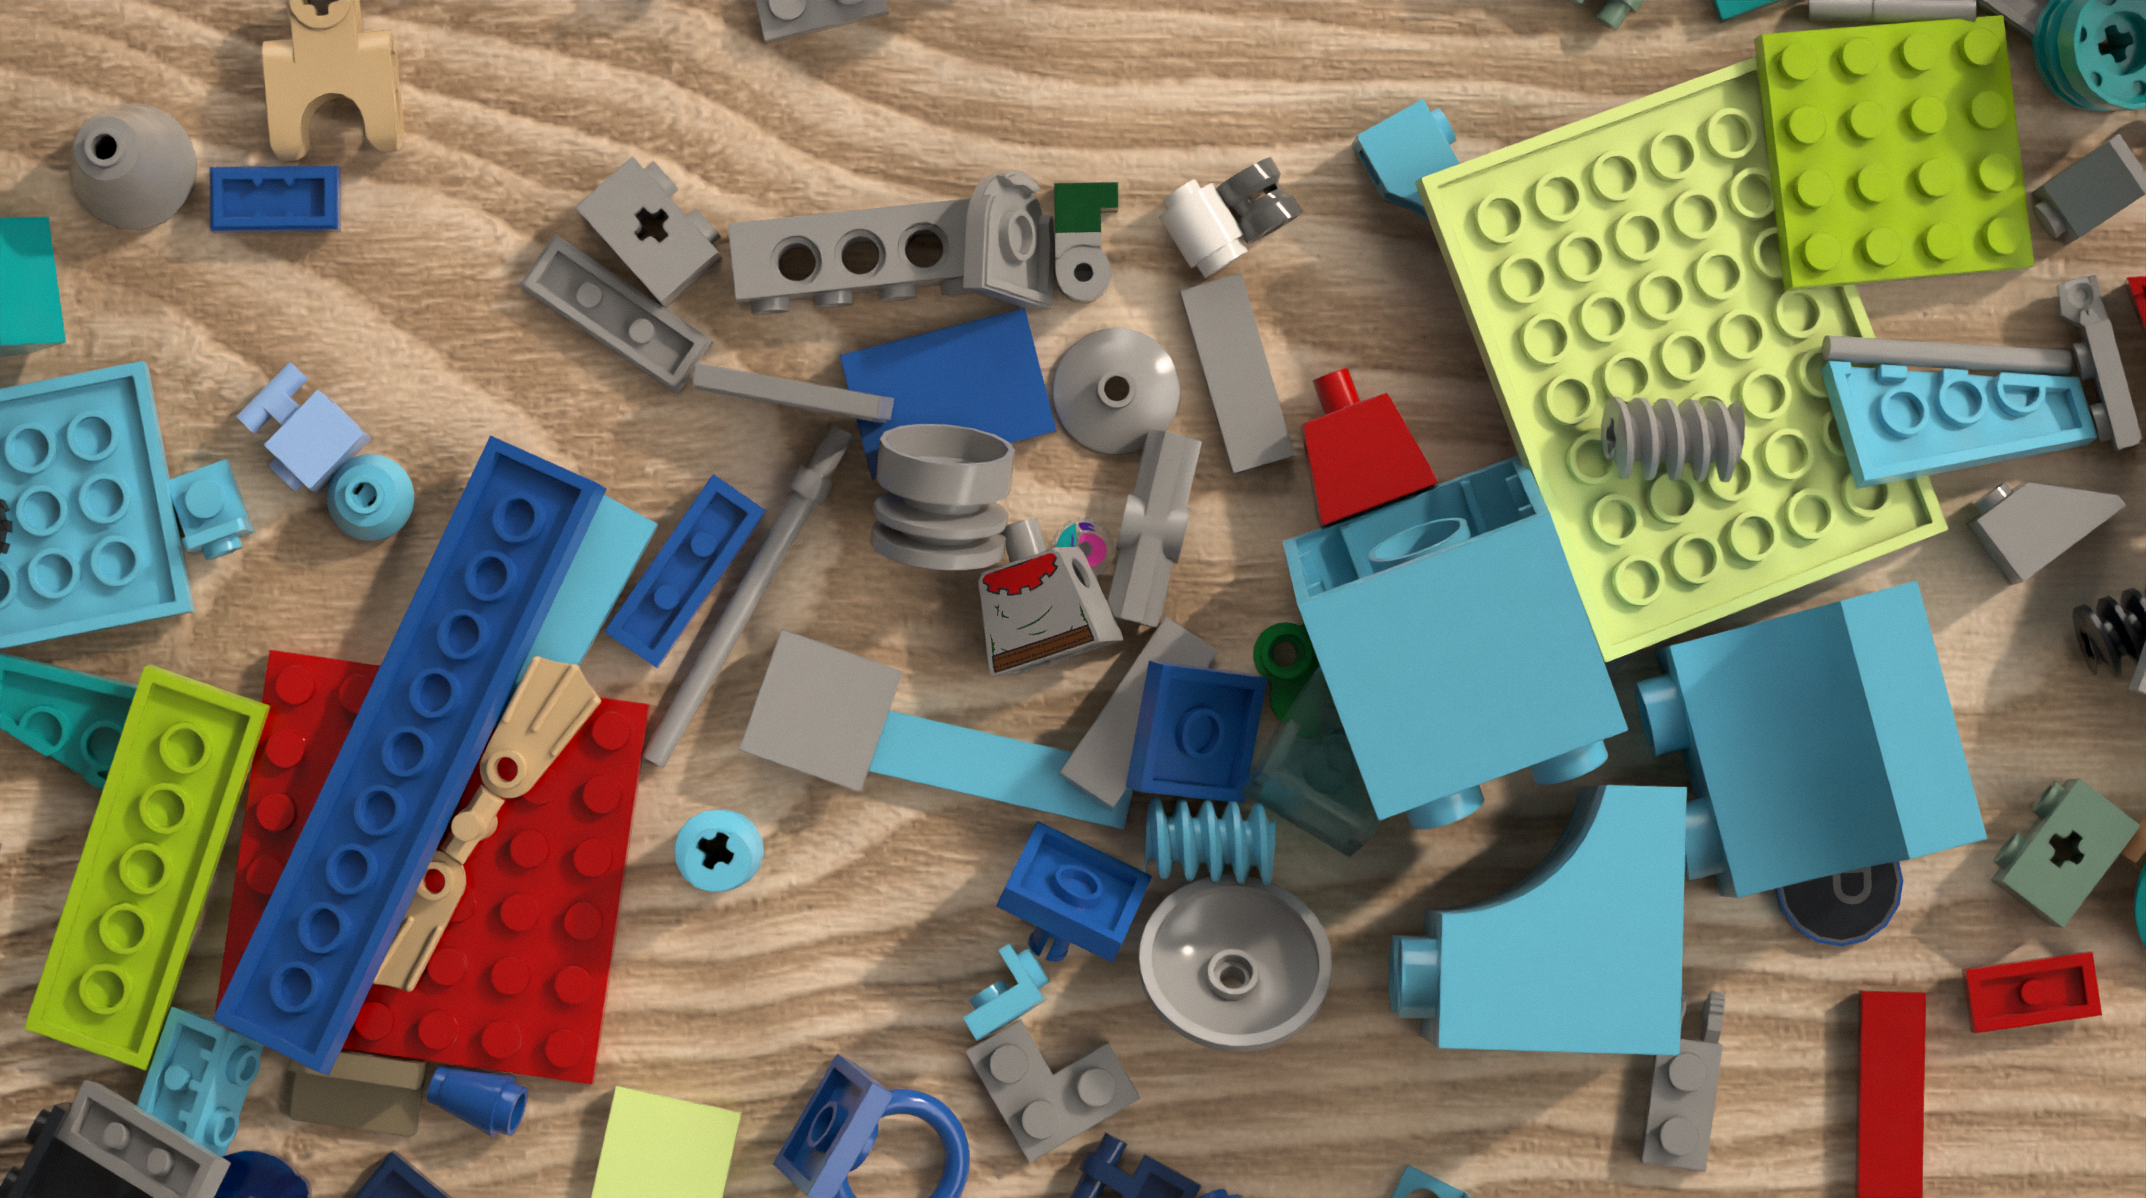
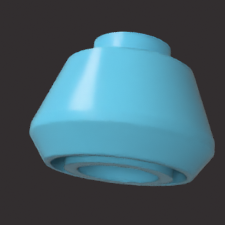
(381, 479)

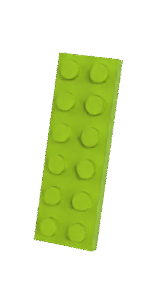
(147, 867)

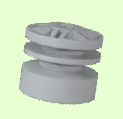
(942, 496)

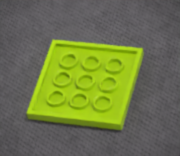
(1893, 152)

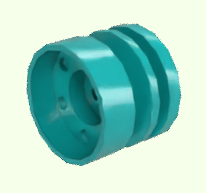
(2070, 59)

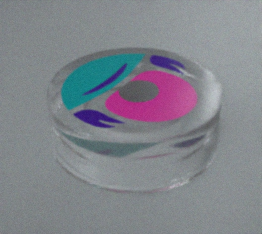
(1091, 538)

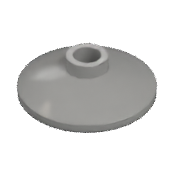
(1109, 424)

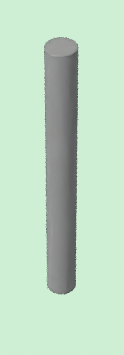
(1946, 355)

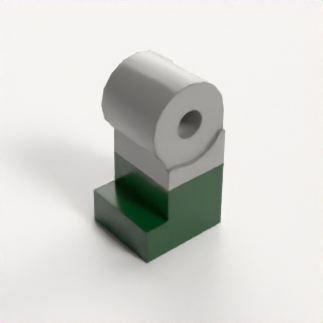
(1080, 264)

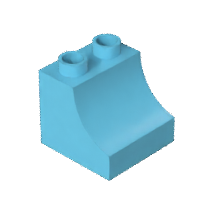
(1455, 644)
(1813, 743)
(1570, 952)

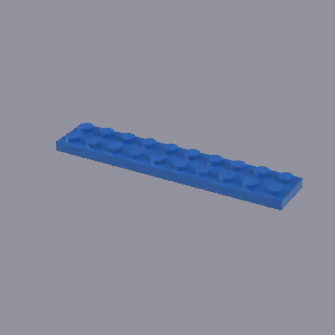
(409, 755)

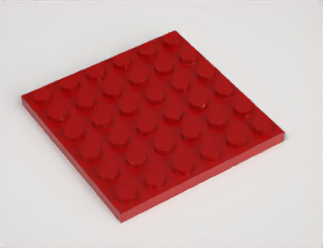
(536, 930)

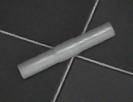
(1890, 10)

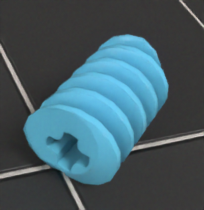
(1210, 840)
(695, 859)

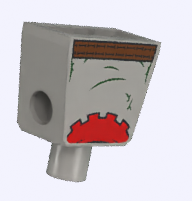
(1041, 605)

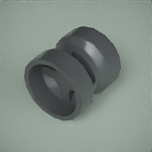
(1265, 213)

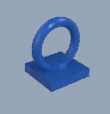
(843, 1126)

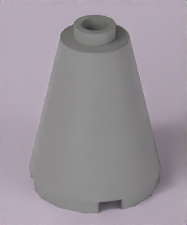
(132, 166)

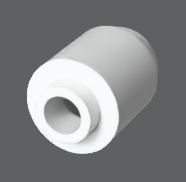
(1203, 227)

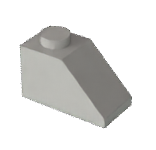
(2090, 191)
(2036, 524)

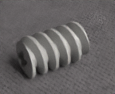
(1673, 436)

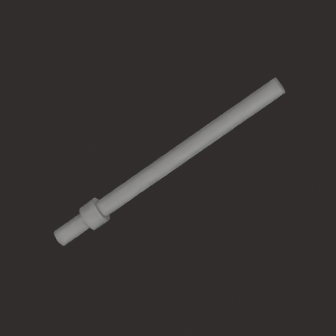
(809, 487)

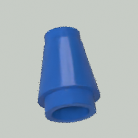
(480, 1099)

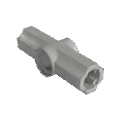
(1153, 527)

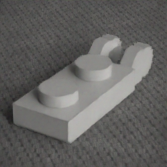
(1684, 1095)

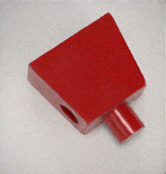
(1359, 452)

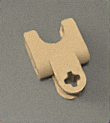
(327, 62)

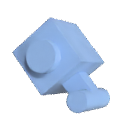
(312, 436)

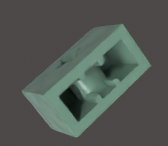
(2097, 838)

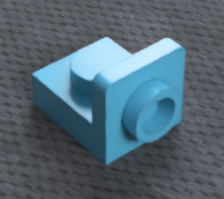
(211, 510)

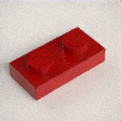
(2031, 992)

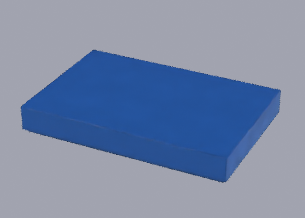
(958, 376)

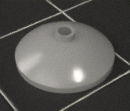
(1243, 934)

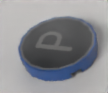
(1843, 905)

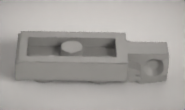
(2099, 360)

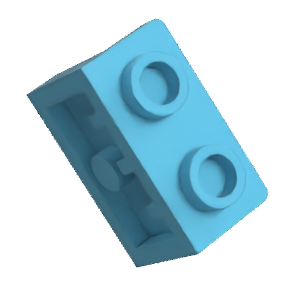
(999, 1004)
(200, 1078)

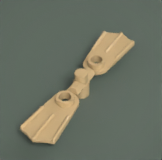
(533, 731)

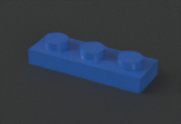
(685, 571)

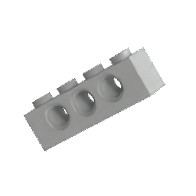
(761, 245)

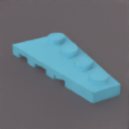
(1934, 423)

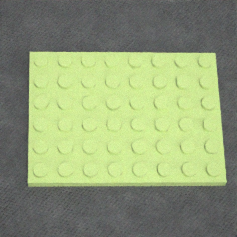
(1652, 270)

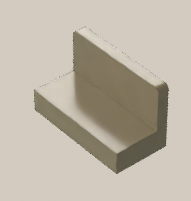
(361, 1093)

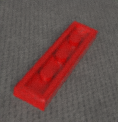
(1890, 1094)

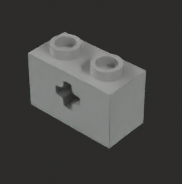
(616, 215)

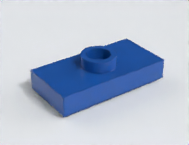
(275, 199)

